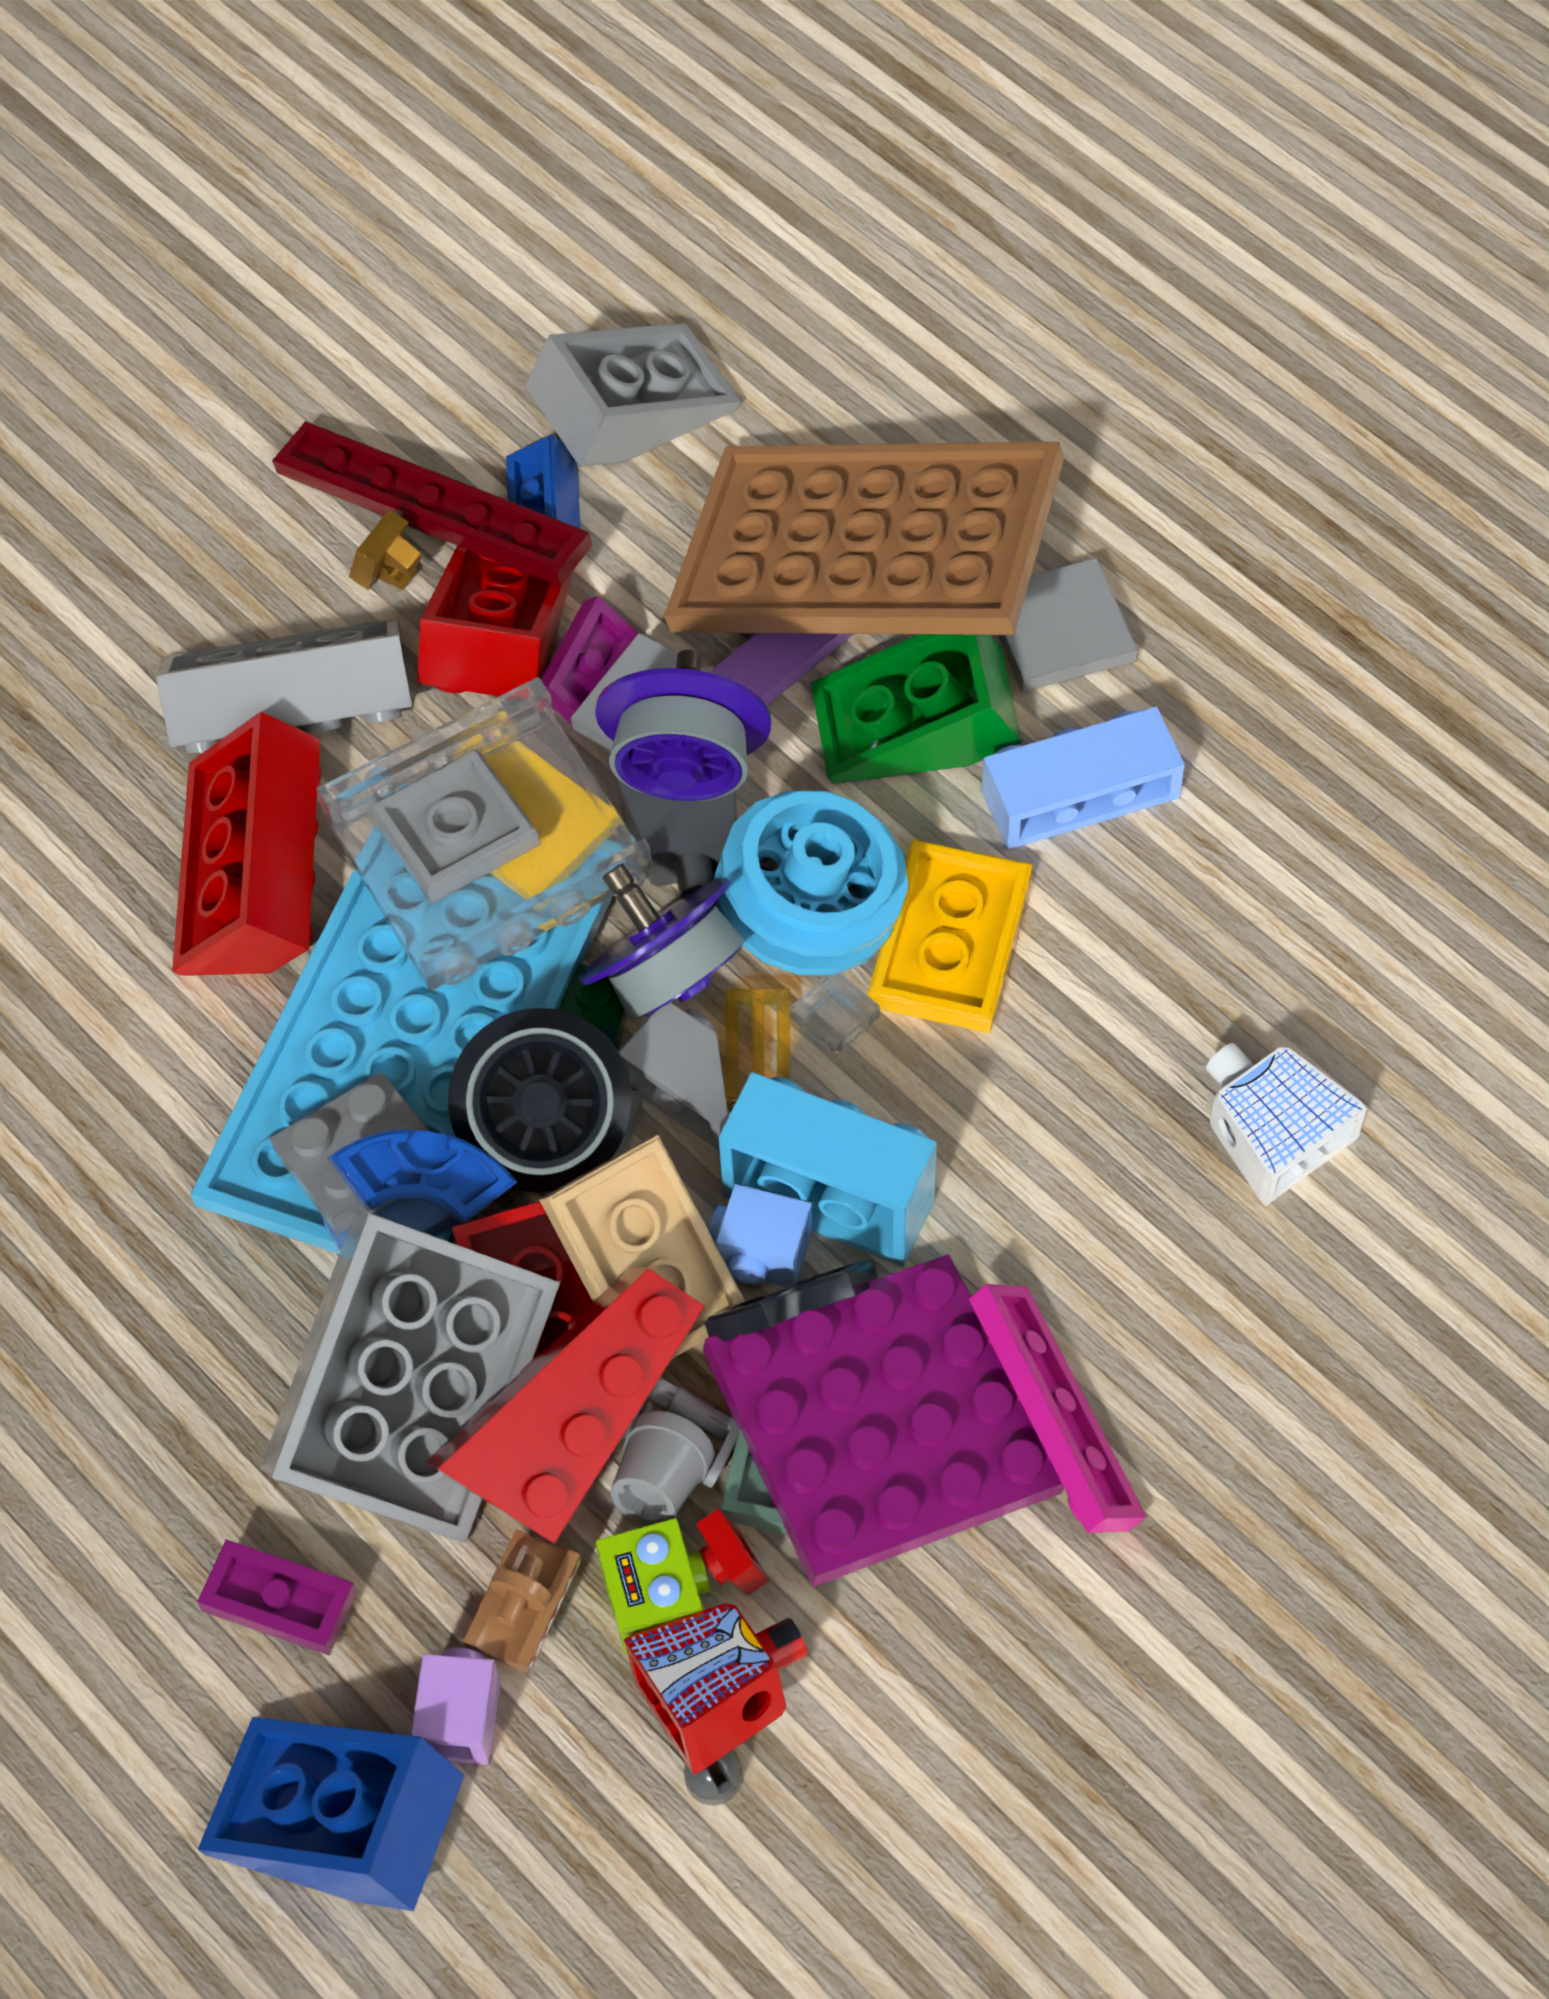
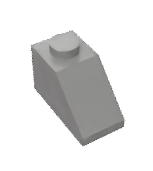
(680, 1070)

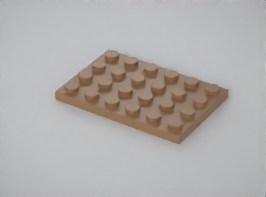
(867, 539)

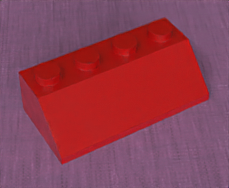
(248, 851)

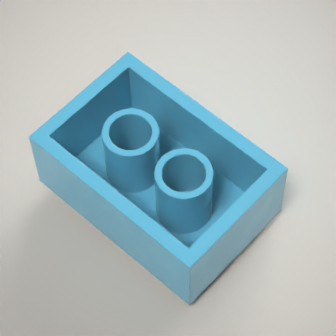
(862, 1175)

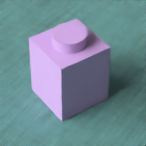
(457, 1705)

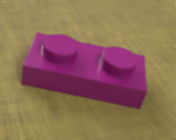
(586, 655)
(277, 1597)

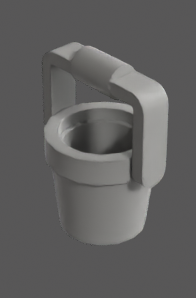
(670, 1454)

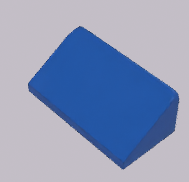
(545, 480)

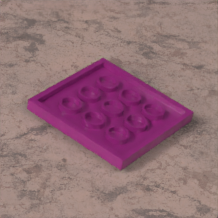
(882, 1421)

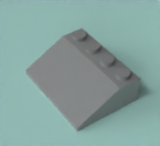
(397, 1368)

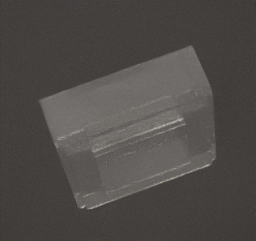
(835, 1012)

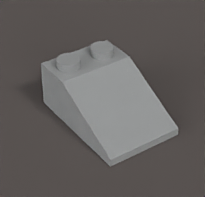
(627, 390)

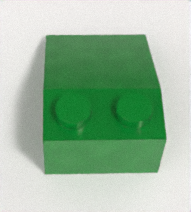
(916, 708)

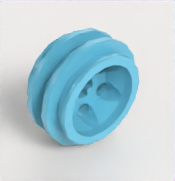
(819, 851)

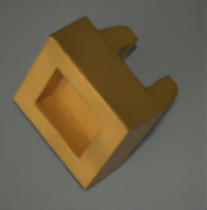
(385, 555)

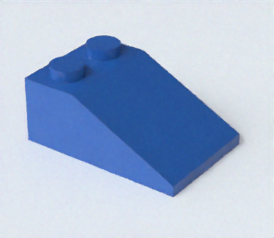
(335, 1810)

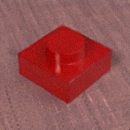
(729, 1554)

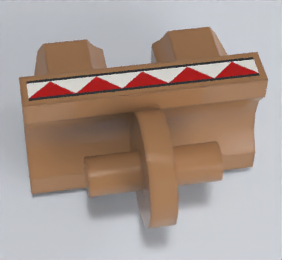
(522, 1601)

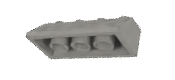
(294, 678)

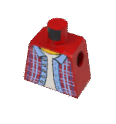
(713, 1678)

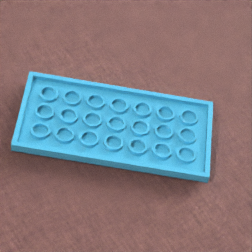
(359, 1015)

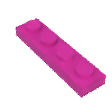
(1057, 1409)

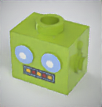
(650, 1577)

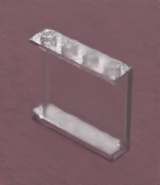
(522, 898)

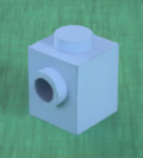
(762, 1236)

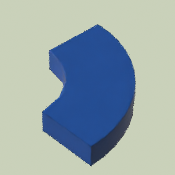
(422, 1167)

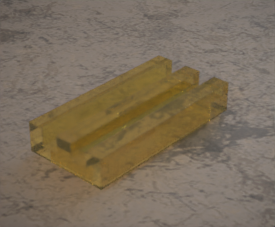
(758, 999)

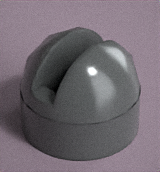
(704, 1788)

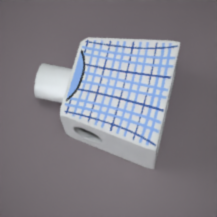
(1279, 1117)

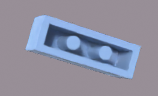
(1082, 777)

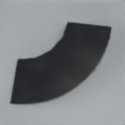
(804, 1296)

